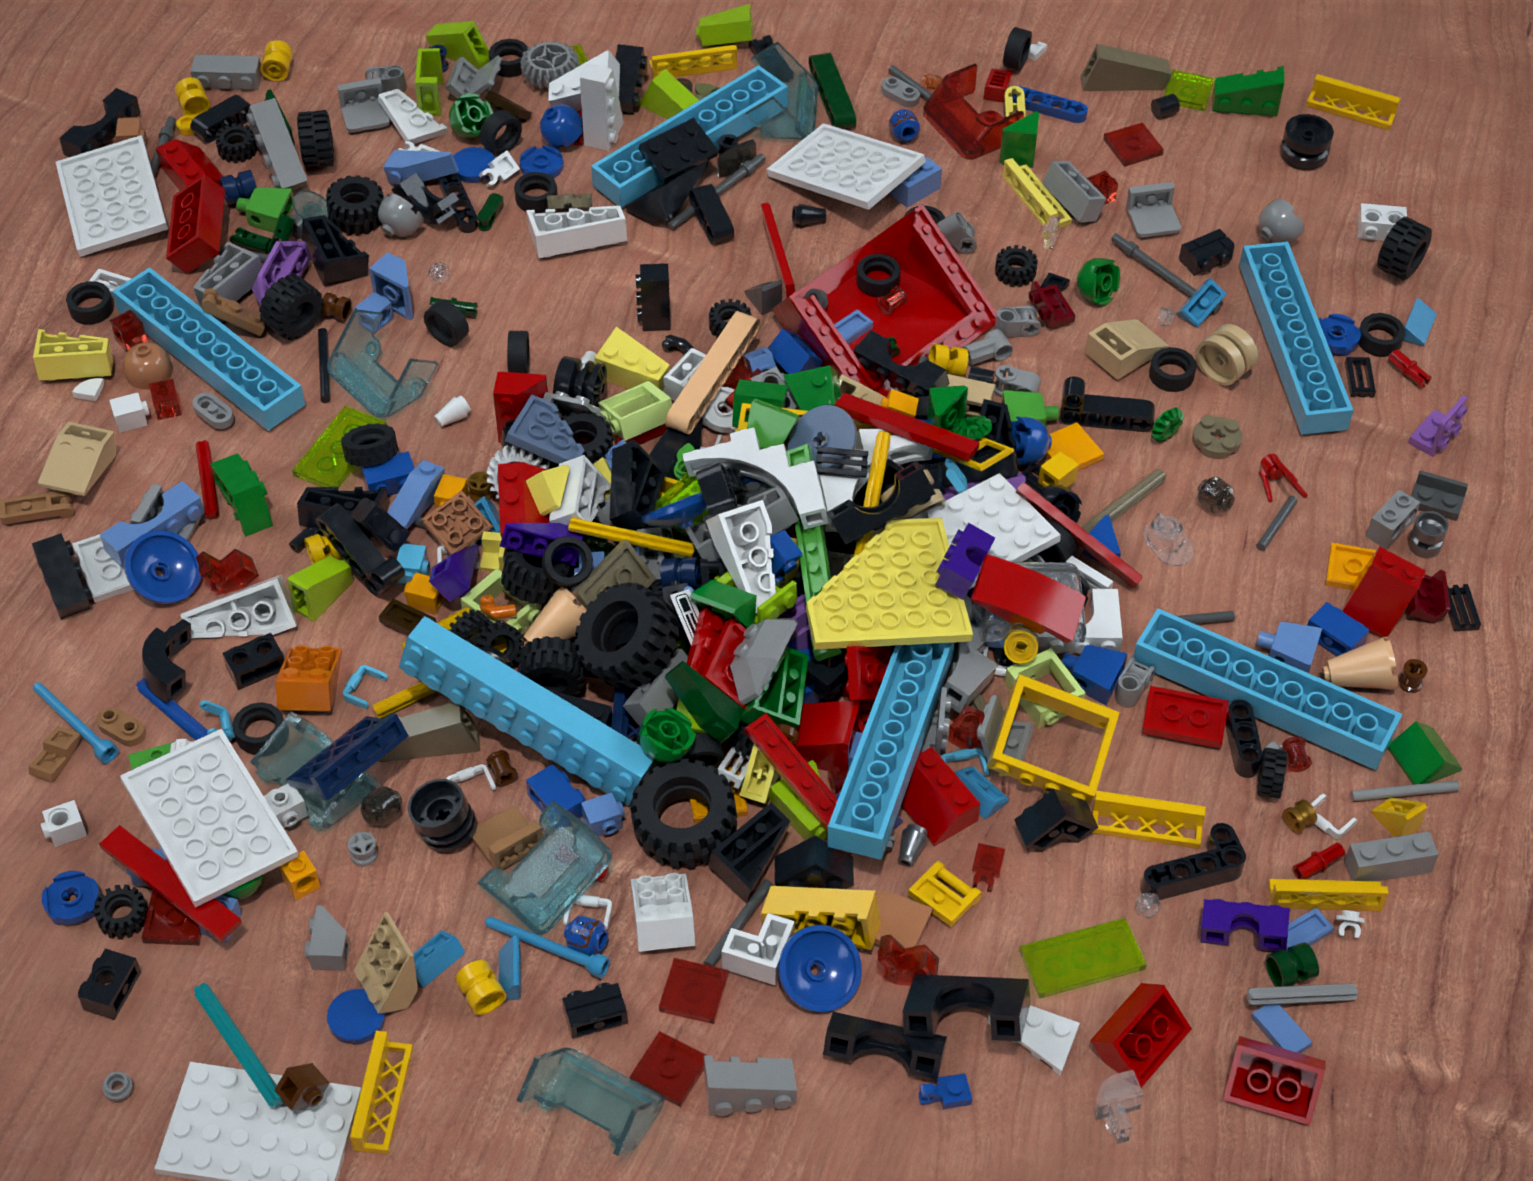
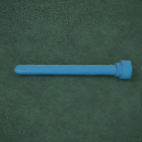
(103, 749)
(596, 964)

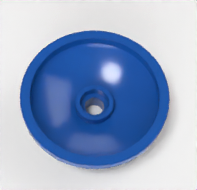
(677, 513)
(171, 556)
(837, 967)

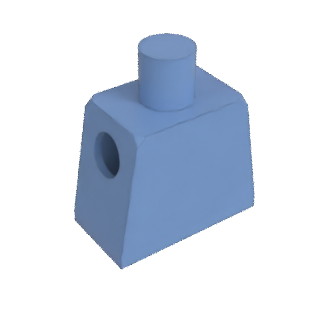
(1292, 644)

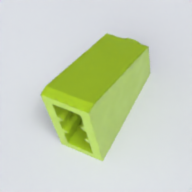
(726, 27)
(460, 40)
(667, 96)
(319, 586)
(794, 809)

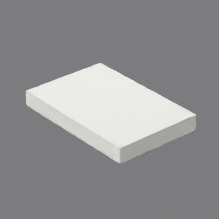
(100, 570)

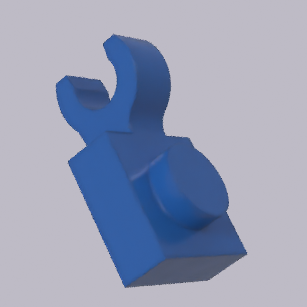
(950, 1090)

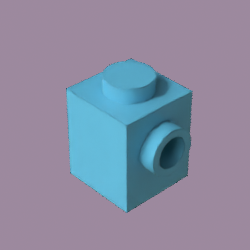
(413, 559)

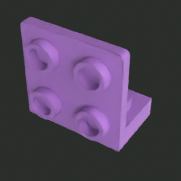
(1438, 428)

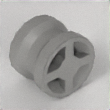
(362, 849)

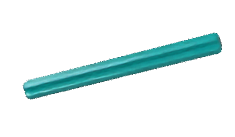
(238, 1044)

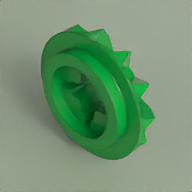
(1167, 424)
(973, 427)

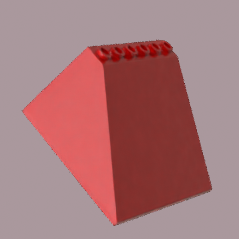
(941, 306)

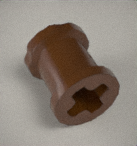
(1415, 679)
(502, 768)

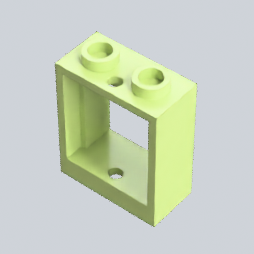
(636, 410)
(492, 586)
(1043, 664)

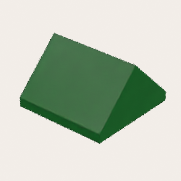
(1020, 141)
(749, 390)
(946, 406)
(726, 602)
(1423, 755)

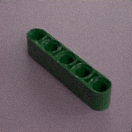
(832, 91)

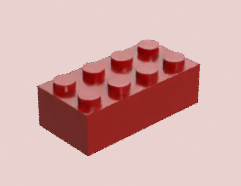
(195, 224)

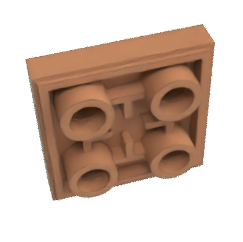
(457, 523)
(902, 918)

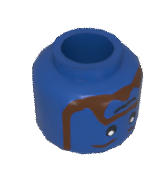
(904, 125)
(586, 935)

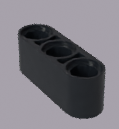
(225, 113)
(711, 213)
(1243, 738)

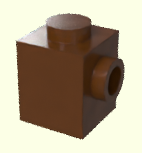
(302, 1086)

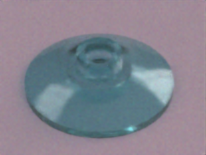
(309, 204)

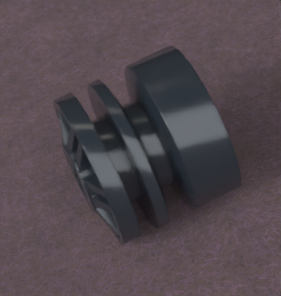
(580, 381)
(442, 815)

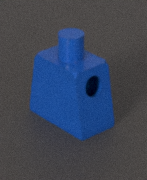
(1096, 671)

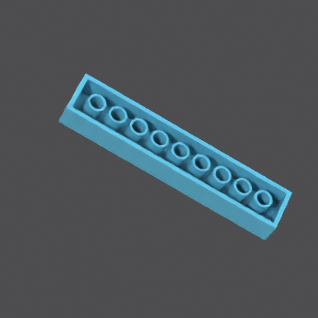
(627, 174)
(1295, 338)
(210, 349)
(1273, 688)
(525, 710)
(889, 749)

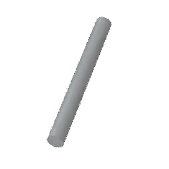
(1407, 790)

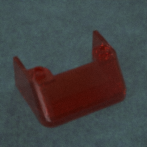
(958, 122)

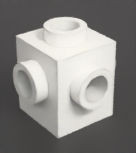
(286, 805)

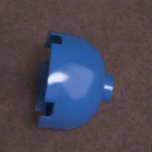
(561, 125)
(1031, 440)

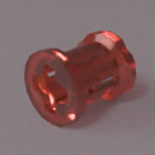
(892, 300)
(1296, 754)
(837, 780)

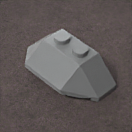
(759, 655)

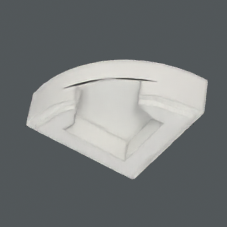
(1037, 50)
(89, 389)

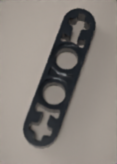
(459, 215)

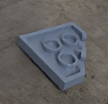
(543, 432)

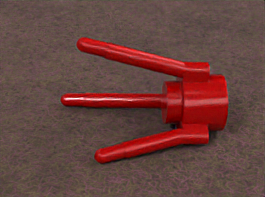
(1274, 468)

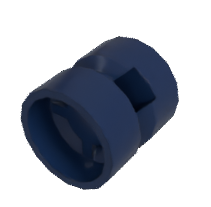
(238, 187)
(676, 570)

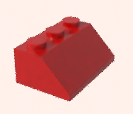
(185, 163)
(512, 394)
(515, 498)
(939, 799)
(1142, 1032)
(1274, 1080)

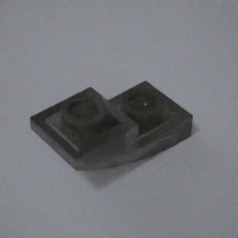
(731, 159)

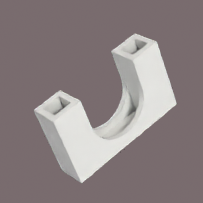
(1101, 631)

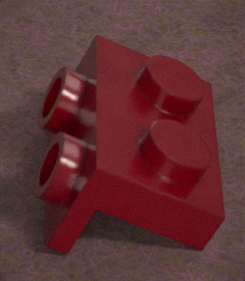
(1051, 305)
(1431, 598)

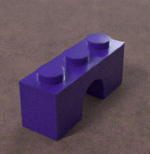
(963, 560)
(1224, 917)

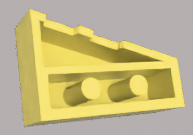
(71, 357)

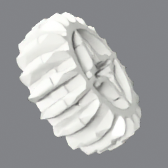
(511, 455)

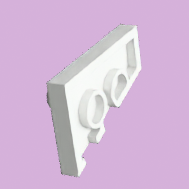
(408, 118)
(1048, 1037)

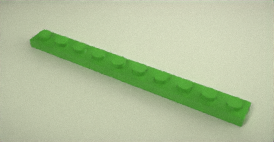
(813, 546)

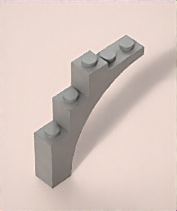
(969, 668)

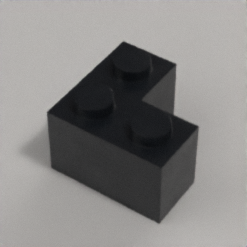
(1053, 818)
(814, 864)

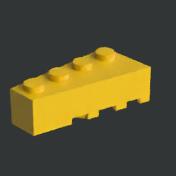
(845, 909)

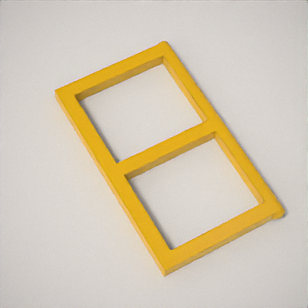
(1005, 451)

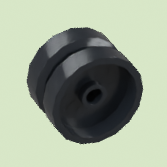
(1306, 141)

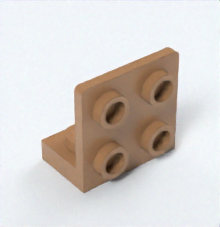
(507, 837)

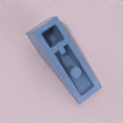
(425, 163)
(416, 493)

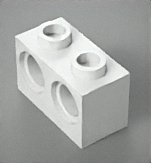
(1377, 220)

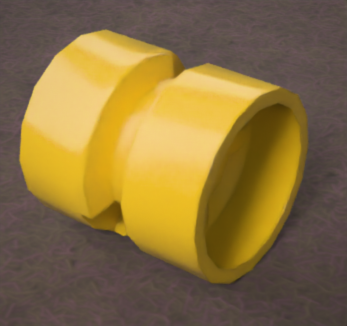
(276, 60)
(192, 96)
(953, 360)
(315, 545)
(1021, 644)
(480, 986)

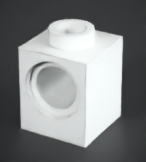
(70, 818)

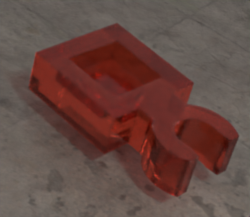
(987, 864)

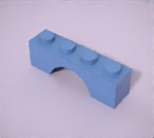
(179, 509)

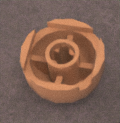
(146, 364)

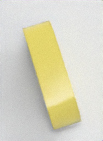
(1009, 105)

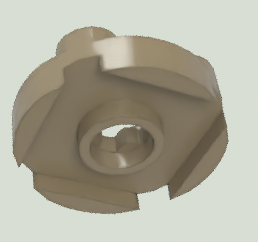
(569, 201)
(1205, 434)

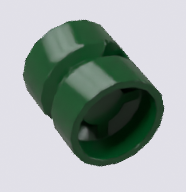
(1296, 964)

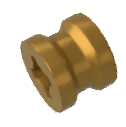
(475, 483)
(1299, 816)

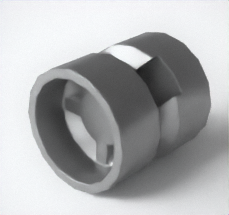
(1428, 534)

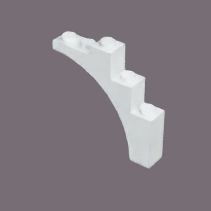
(768, 465)
(840, 488)

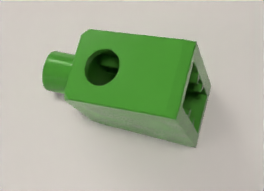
(266, 206)
(1028, 405)
(770, 423)

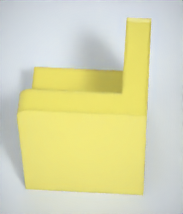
(493, 554)

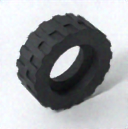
(369, 445)

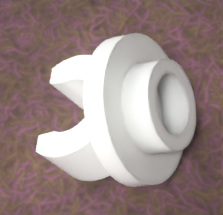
(1349, 918)

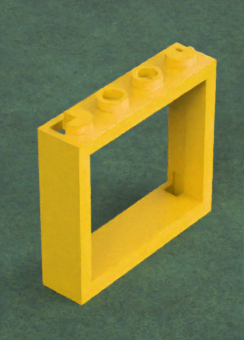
(1063, 703)

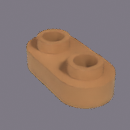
(118, 726)

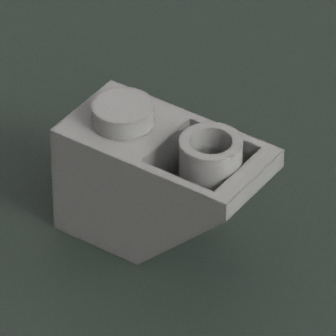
(328, 942)

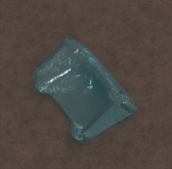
(292, 747)
(551, 873)

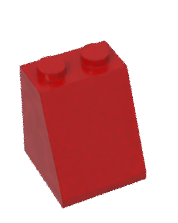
(1383, 591)
(828, 733)

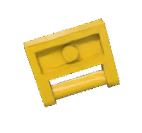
(945, 903)

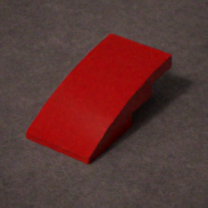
(1028, 598)

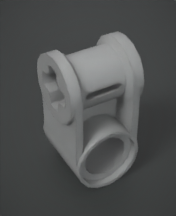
(391, 77)
(958, 232)
(1015, 321)
(1016, 381)
(1133, 682)

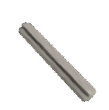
(1302, 994)

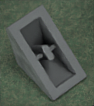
(765, 296)

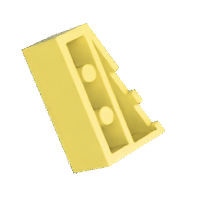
(630, 362)

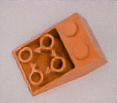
(308, 678)

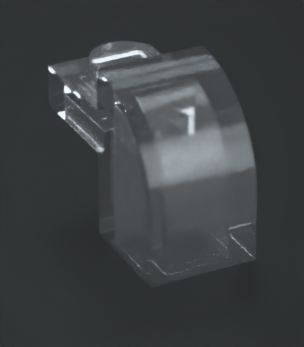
(1114, 1099)

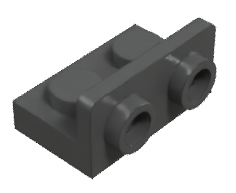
(1439, 494)

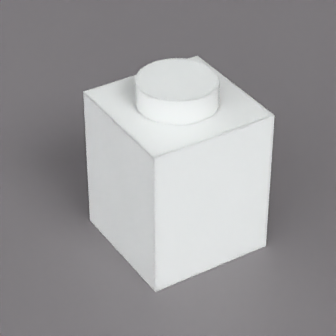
(129, 412)

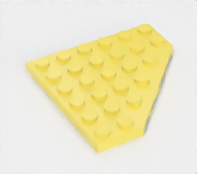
(891, 593)

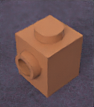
(129, 128)

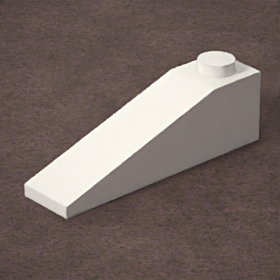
(745, 548)
(246, 612)

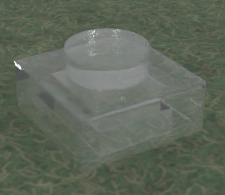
(1050, 232)

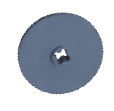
(825, 422)

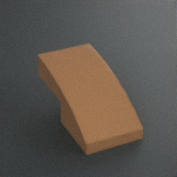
(56, 753)

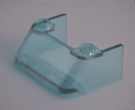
(800, 116)
(359, 373)
(594, 1093)

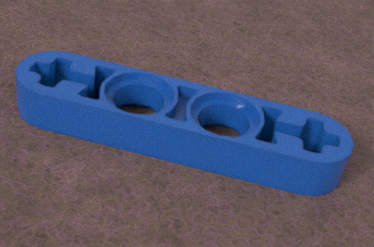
(1076, 110)

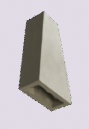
(1124, 70)
(436, 733)

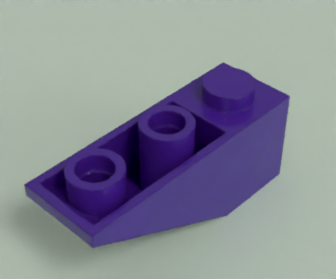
(535, 538)
(454, 573)

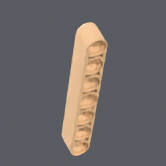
(712, 373)

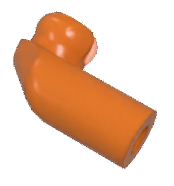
(495, 611)

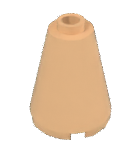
(557, 618)
(1364, 667)

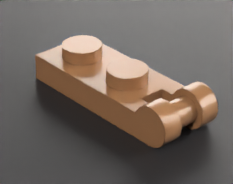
(232, 312)
(36, 507)

